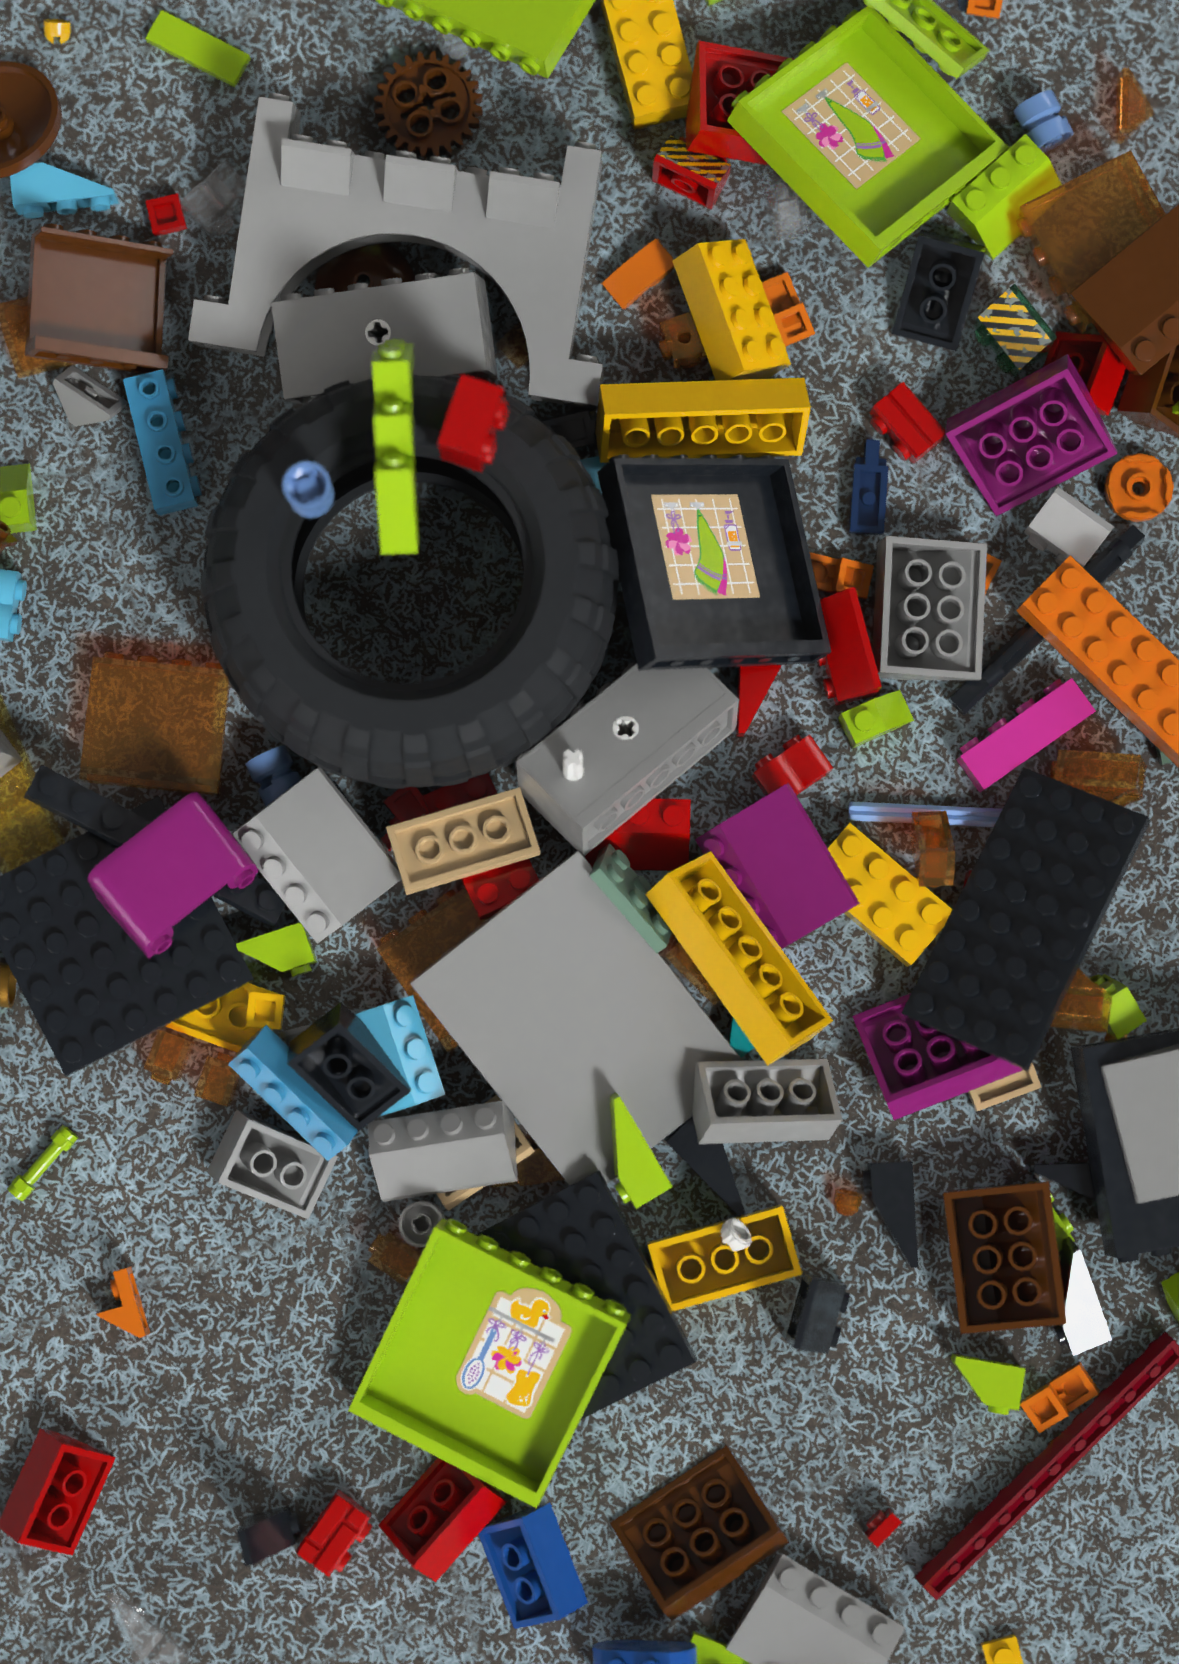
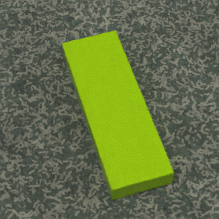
(198, 48)

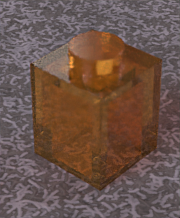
(168, 1057)
(218, 1080)
(394, 1256)

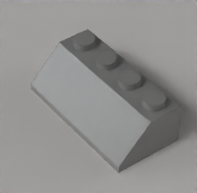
(764, 1102)
(443, 1151)

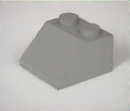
(1067, 528)

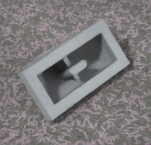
(85, 398)

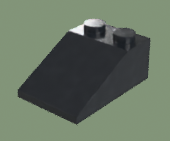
(938, 290)
(347, 1067)
(816, 1314)

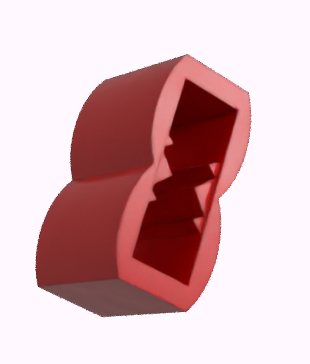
(798, 765)

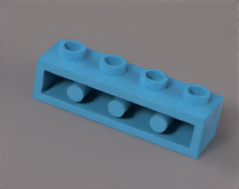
(161, 442)
(265, 1068)

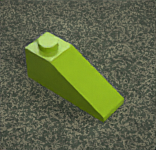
(634, 1162)

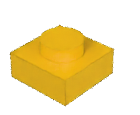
(265, 1010)
(1002, 1651)

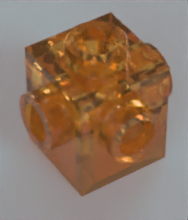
(678, 330)

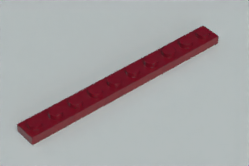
(1049, 1467)

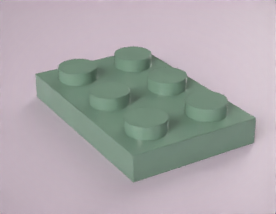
(627, 893)

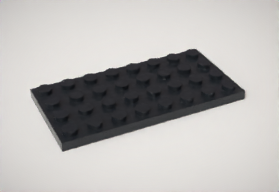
(1026, 918)

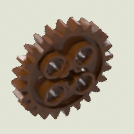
(414, 79)

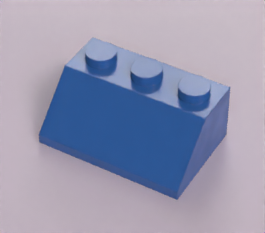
(533, 1567)

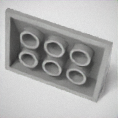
(929, 609)
(318, 854)
(1146, 1116)
(810, 1621)

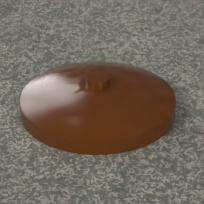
(27, 116)

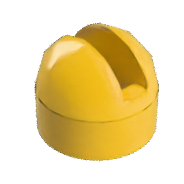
(57, 28)

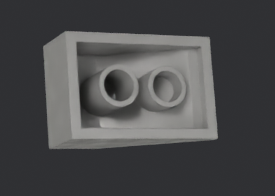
(270, 1165)

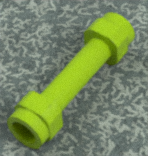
(23, 1186)

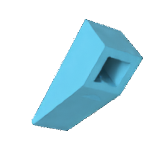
(49, 189)

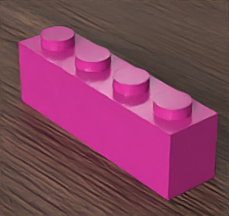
(1024, 735)

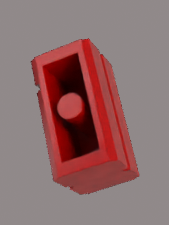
(906, 423)
(334, 1533)

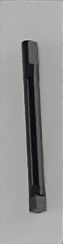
(1028, 638)

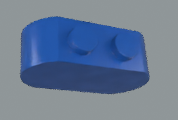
(644, 1652)

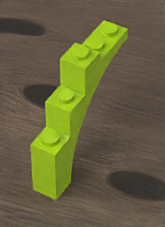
(395, 447)

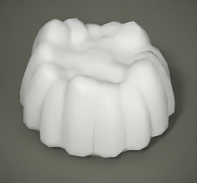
(735, 1234)

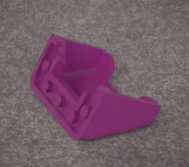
(170, 872)

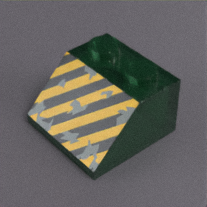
(1014, 332)

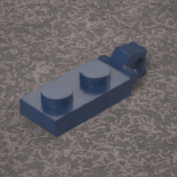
(869, 491)

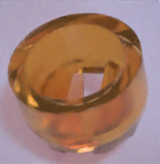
(847, 1202)

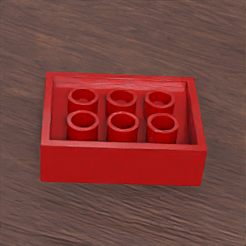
(717, 79)

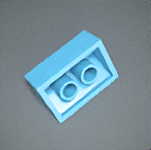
(404, 1040)

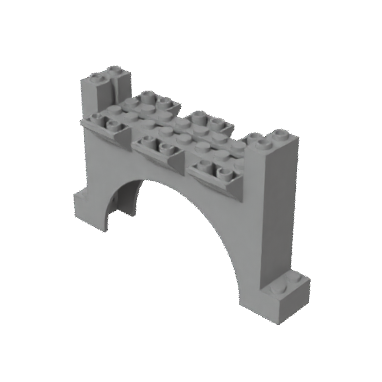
(323, 201)

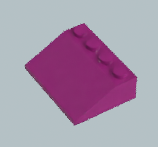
(1030, 436)
(781, 866)
(921, 1064)

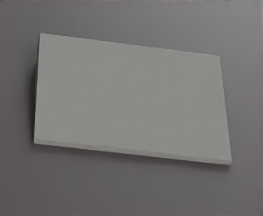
(564, 1011)

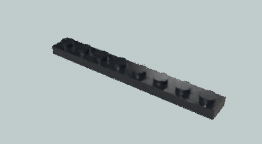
(119, 825)

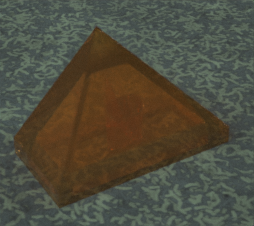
(1131, 106)

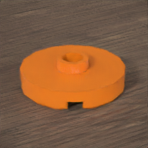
(1151, 475)

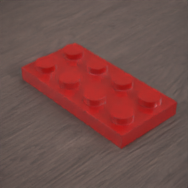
(492, 888)

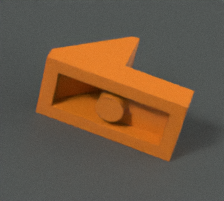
(131, 1313)

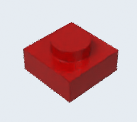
(166, 214)
(881, 1526)

